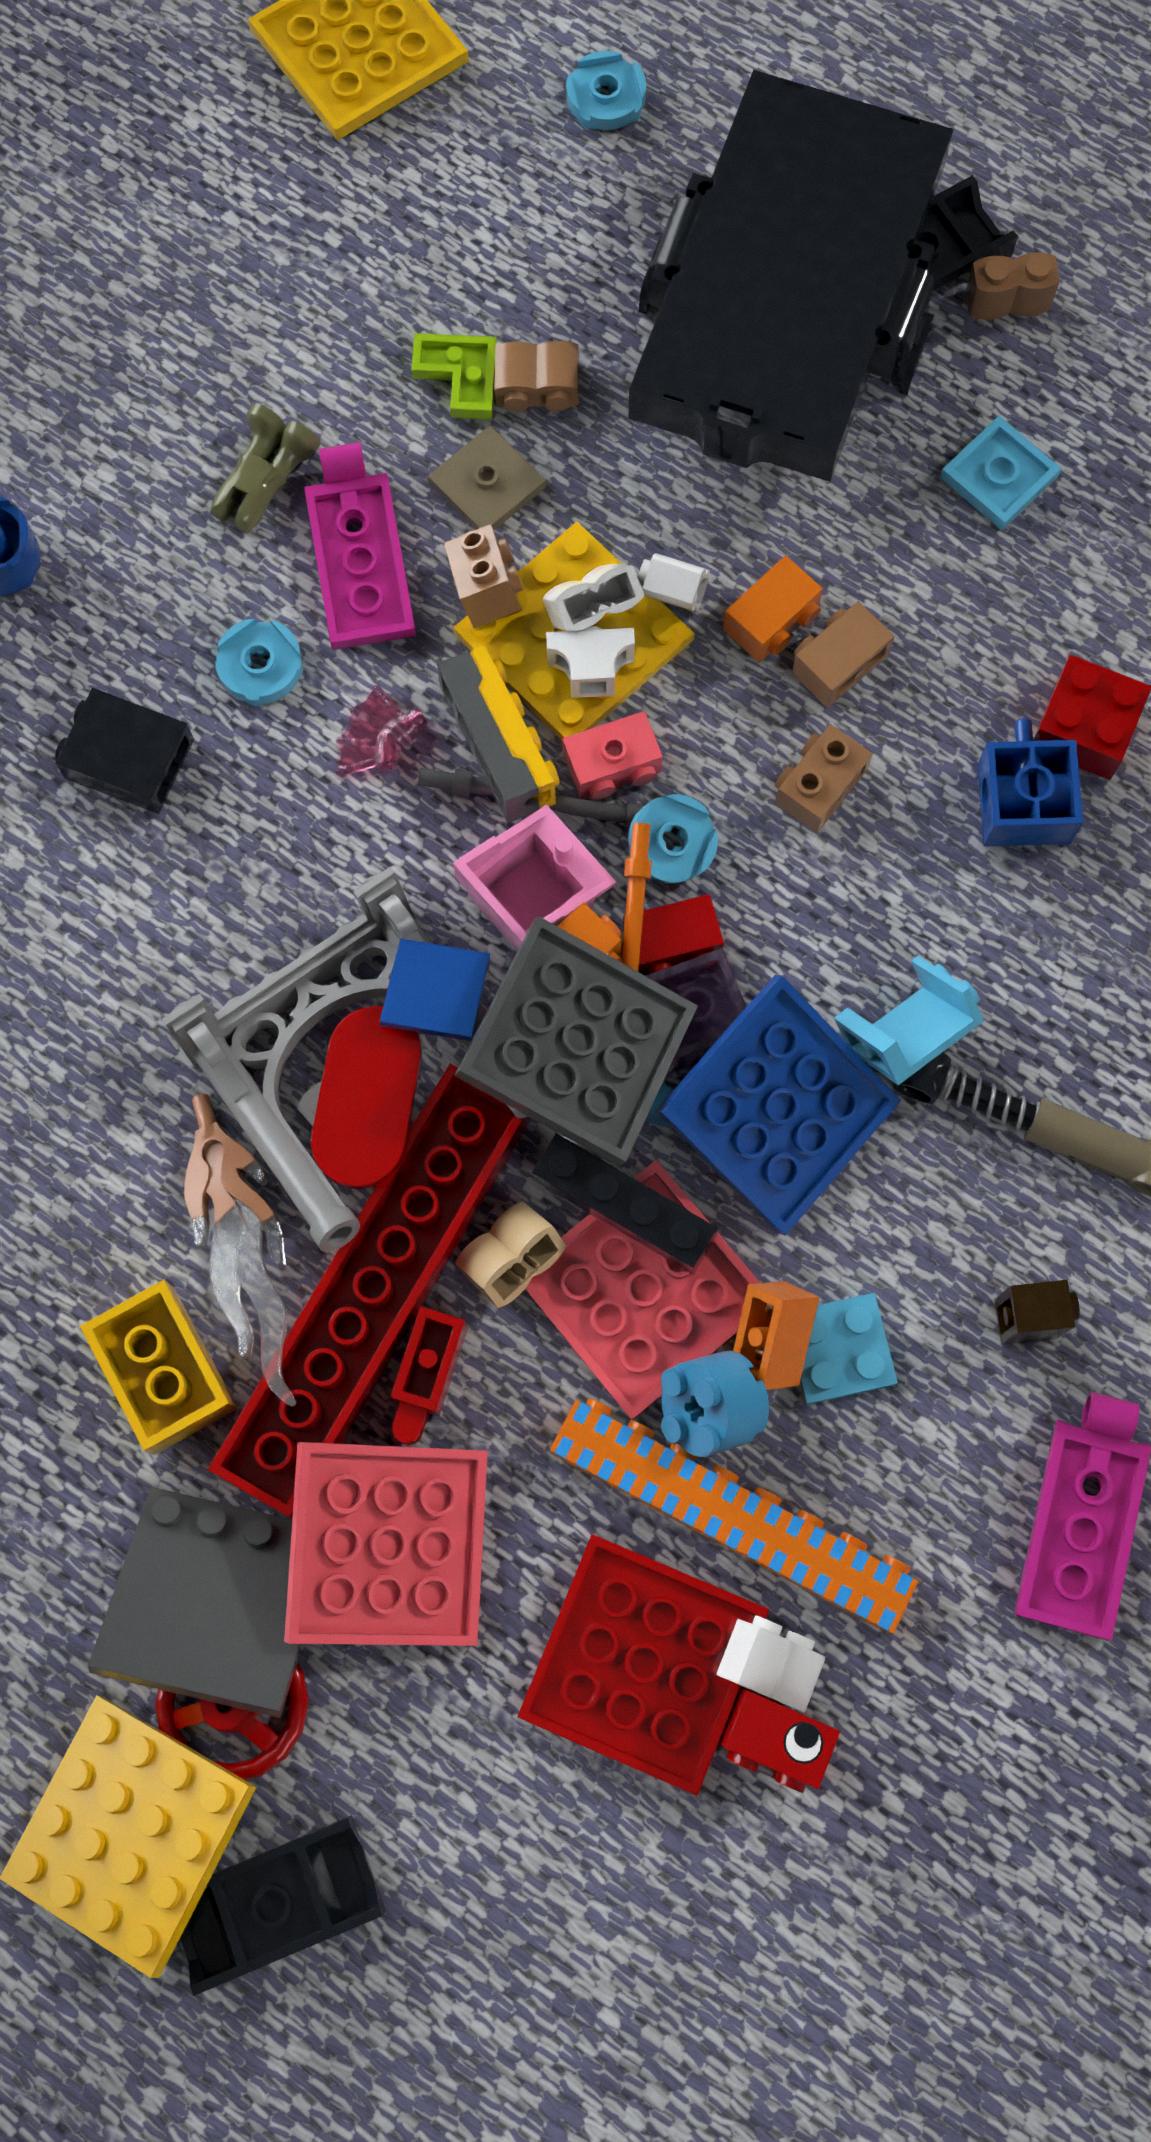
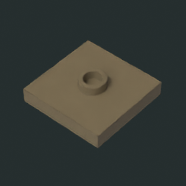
(487, 480)

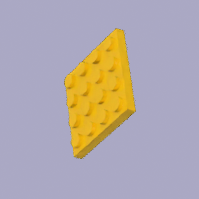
(357, 54)
(522, 643)
(128, 1836)

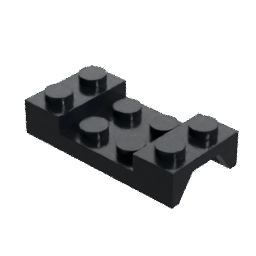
(961, 232)
(280, 1904)

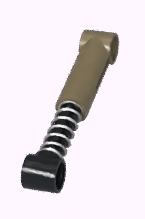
(1044, 1122)

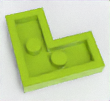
(465, 362)

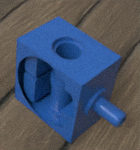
(1029, 790)

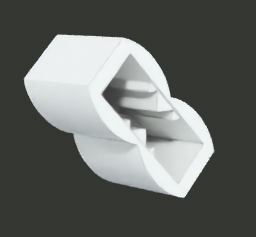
(674, 581)
(602, 591)
(772, 1664)

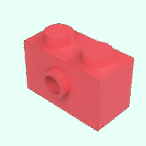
(613, 756)

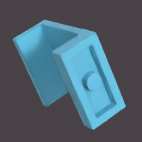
(917, 1027)

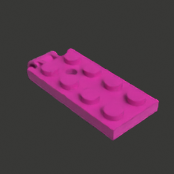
(359, 570)
(1083, 1540)

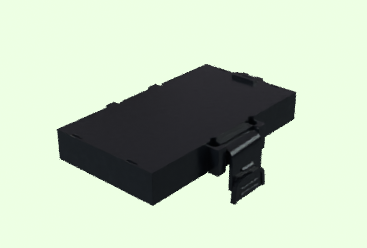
(791, 277)

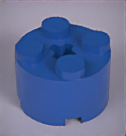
(18, 550)

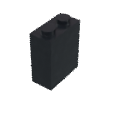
(124, 750)

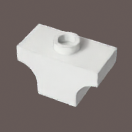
(591, 658)

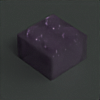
(711, 987)

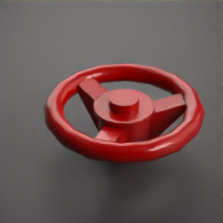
(233, 1720)

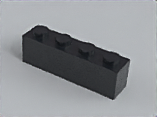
(624, 1203)

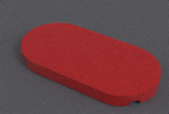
(365, 1100)

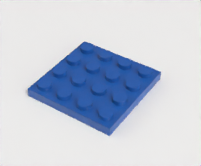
(779, 1105)

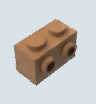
(483, 575)
(841, 653)
(822, 777)

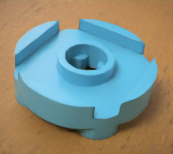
(611, 110)
(263, 639)
(694, 828)

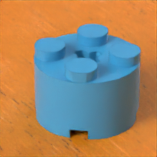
(713, 1404)

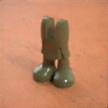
(256, 476)

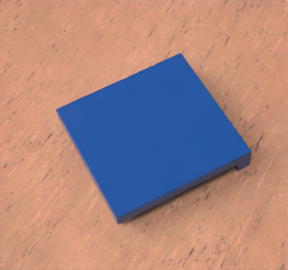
(435, 989)

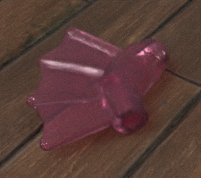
(377, 734)

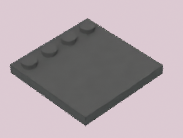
(577, 1041)
(202, 1605)

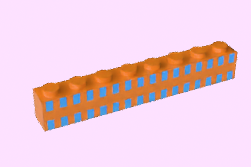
(734, 1516)

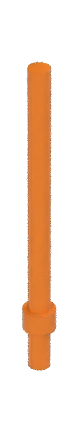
(637, 871)

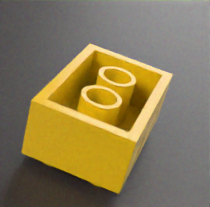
(158, 1367)

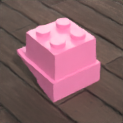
(530, 874)

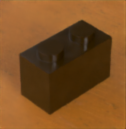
(1036, 1311)

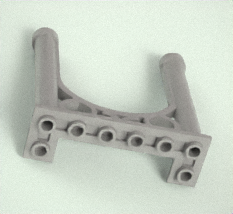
(221, 1039)

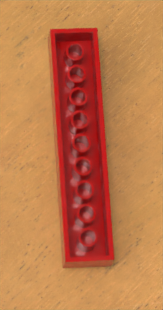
(373, 1288)

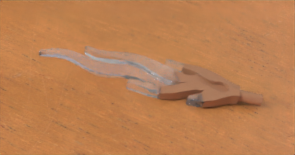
(236, 1247)

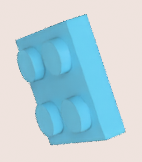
(1000, 473)
(847, 1351)

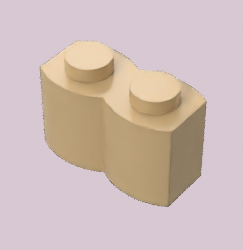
(510, 1254)

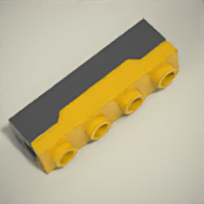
(497, 734)

